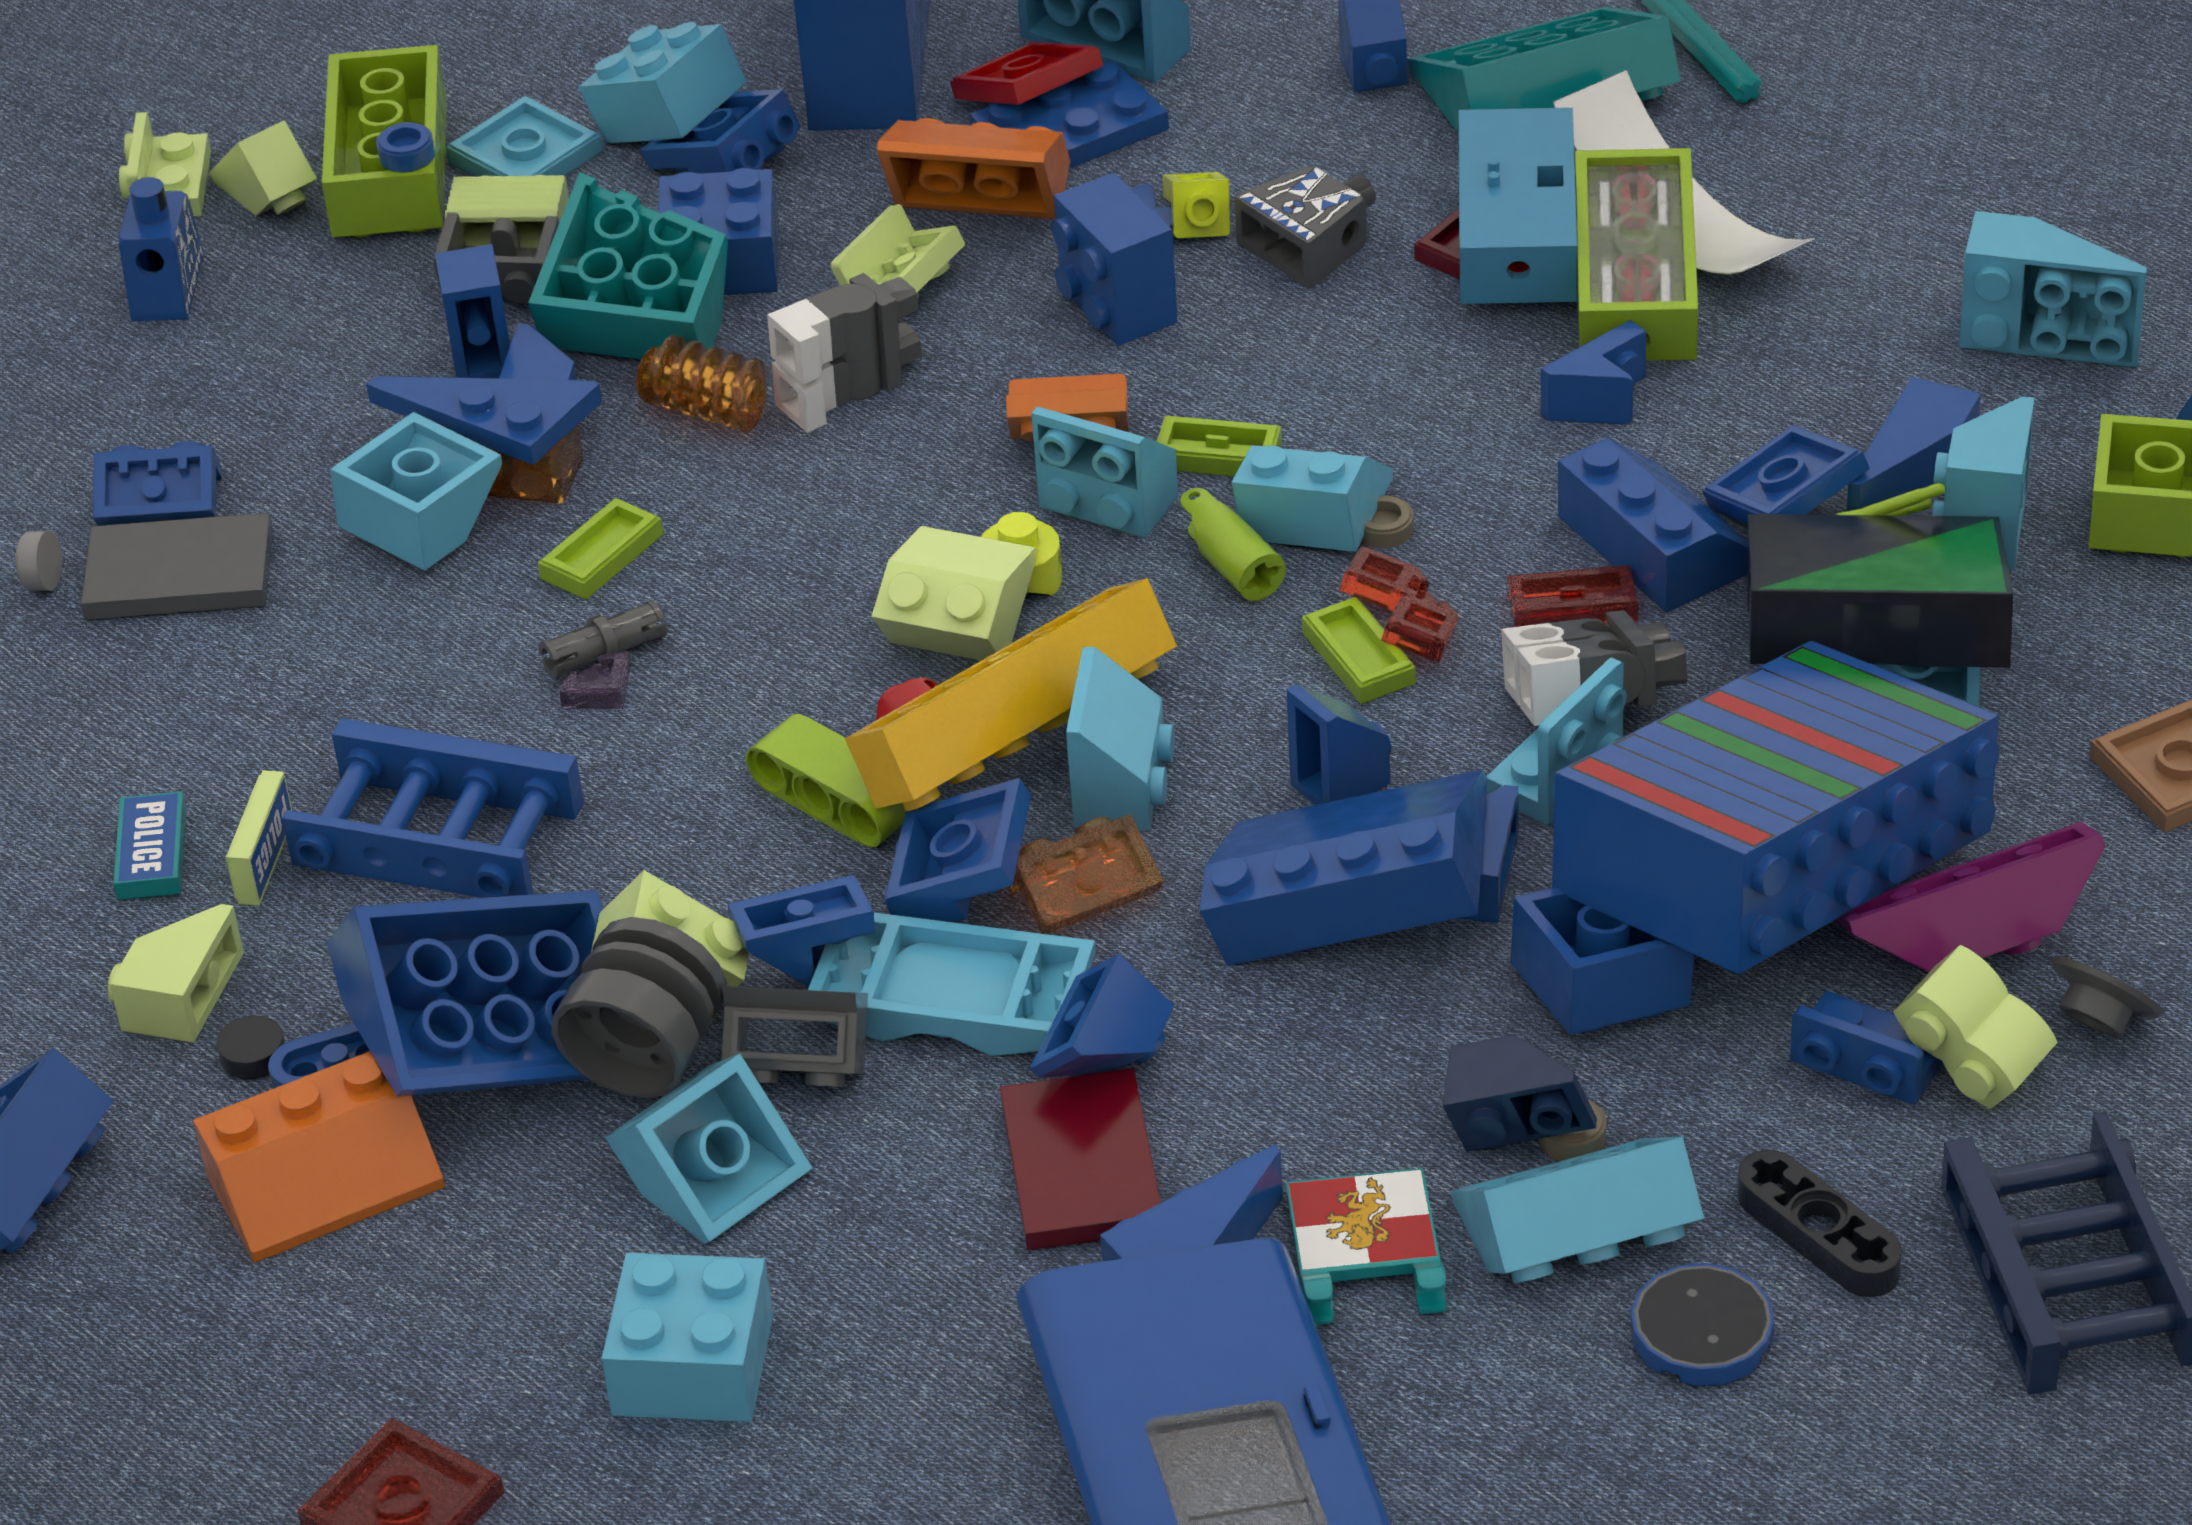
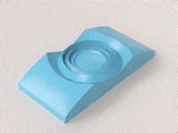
(956, 981)

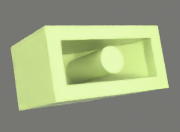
(266, 171)
(176, 975)

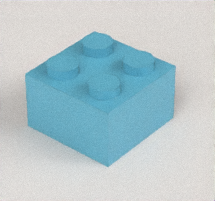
(662, 83)
(688, 1337)

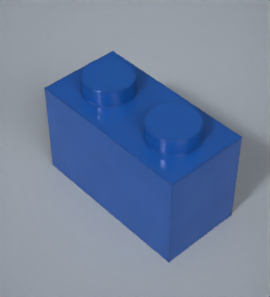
(474, 311)

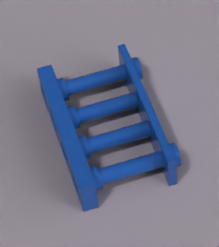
(440, 767)

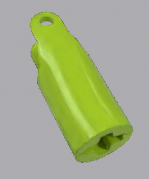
(1233, 546)

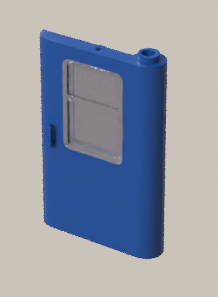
(1191, 1391)

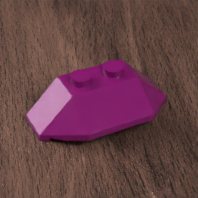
(1985, 903)

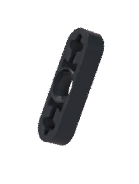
(1826, 1249)

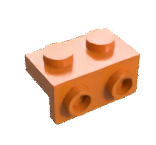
(1087, 397)

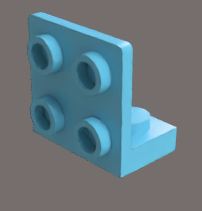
(1572, 731)

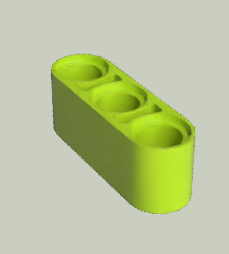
(818, 775)

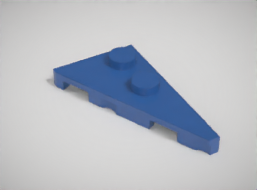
(502, 414)

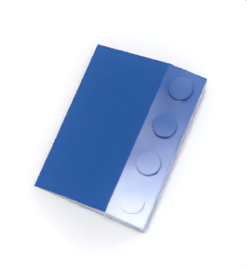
(1347, 869)
(464, 987)

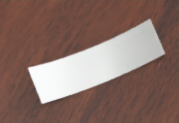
(1614, 119)

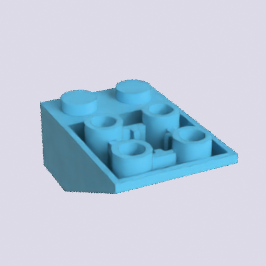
(2049, 293)

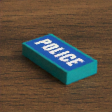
(150, 845)

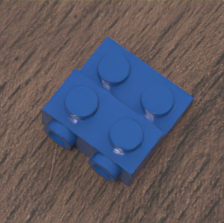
(733, 137)
(957, 851)

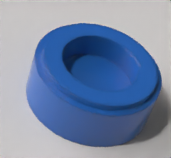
(405, 147)

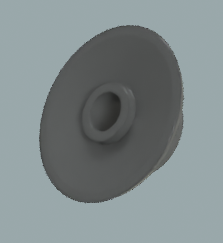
(2101, 999)

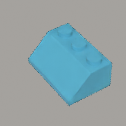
(1581, 1207)

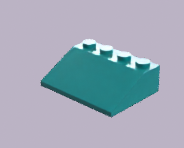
(1550, 62)

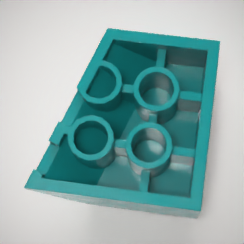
(628, 276)

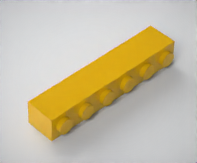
(1005, 697)

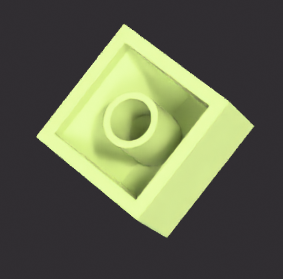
(954, 593)

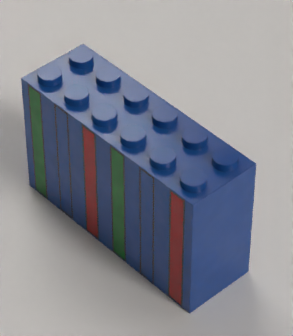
(1774, 804)

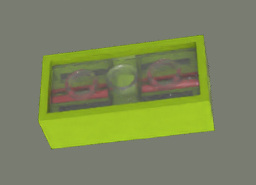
(1637, 247)

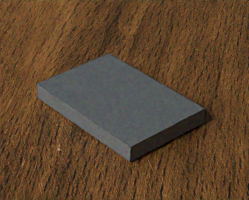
(177, 566)

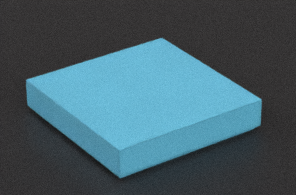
(524, 142)

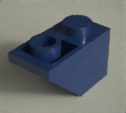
(1511, 1094)

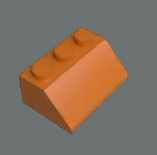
(974, 167)
(316, 1156)

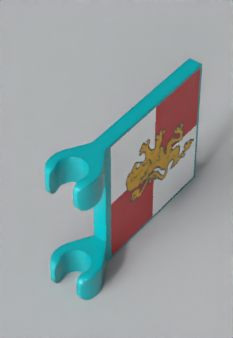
(1365, 1230)

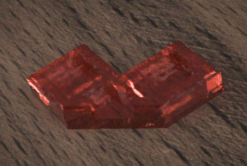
(1417, 618)

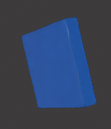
(1786, 476)

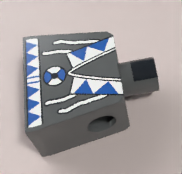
(1305, 222)

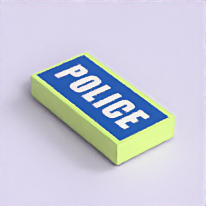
(259, 838)

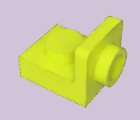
(1198, 204)

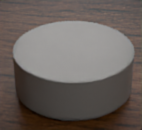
(39, 560)

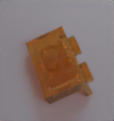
(1085, 873)

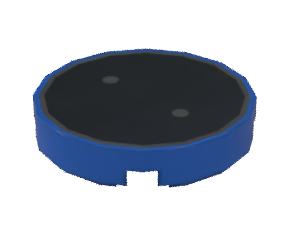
(1702, 1324)

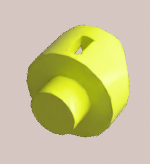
(1027, 530)

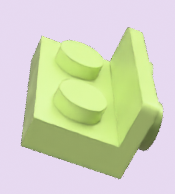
(175, 159)

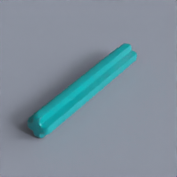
(1709, 49)

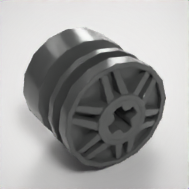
(639, 1007)

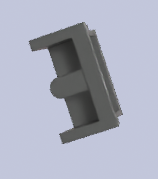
(516, 266)
(806, 1005)

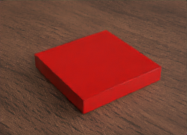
(1026, 72)

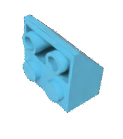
(1102, 473)

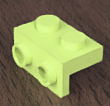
(894, 250)

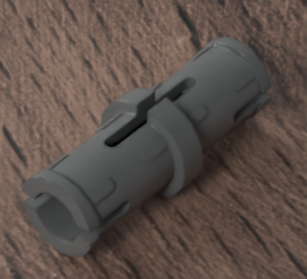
(602, 637)

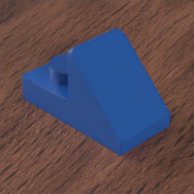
(1596, 379)
(789, 923)

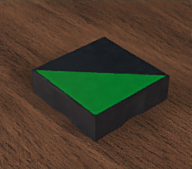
(1880, 588)

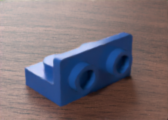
(155, 483)
(1861, 1047)

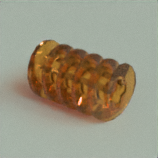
(703, 382)

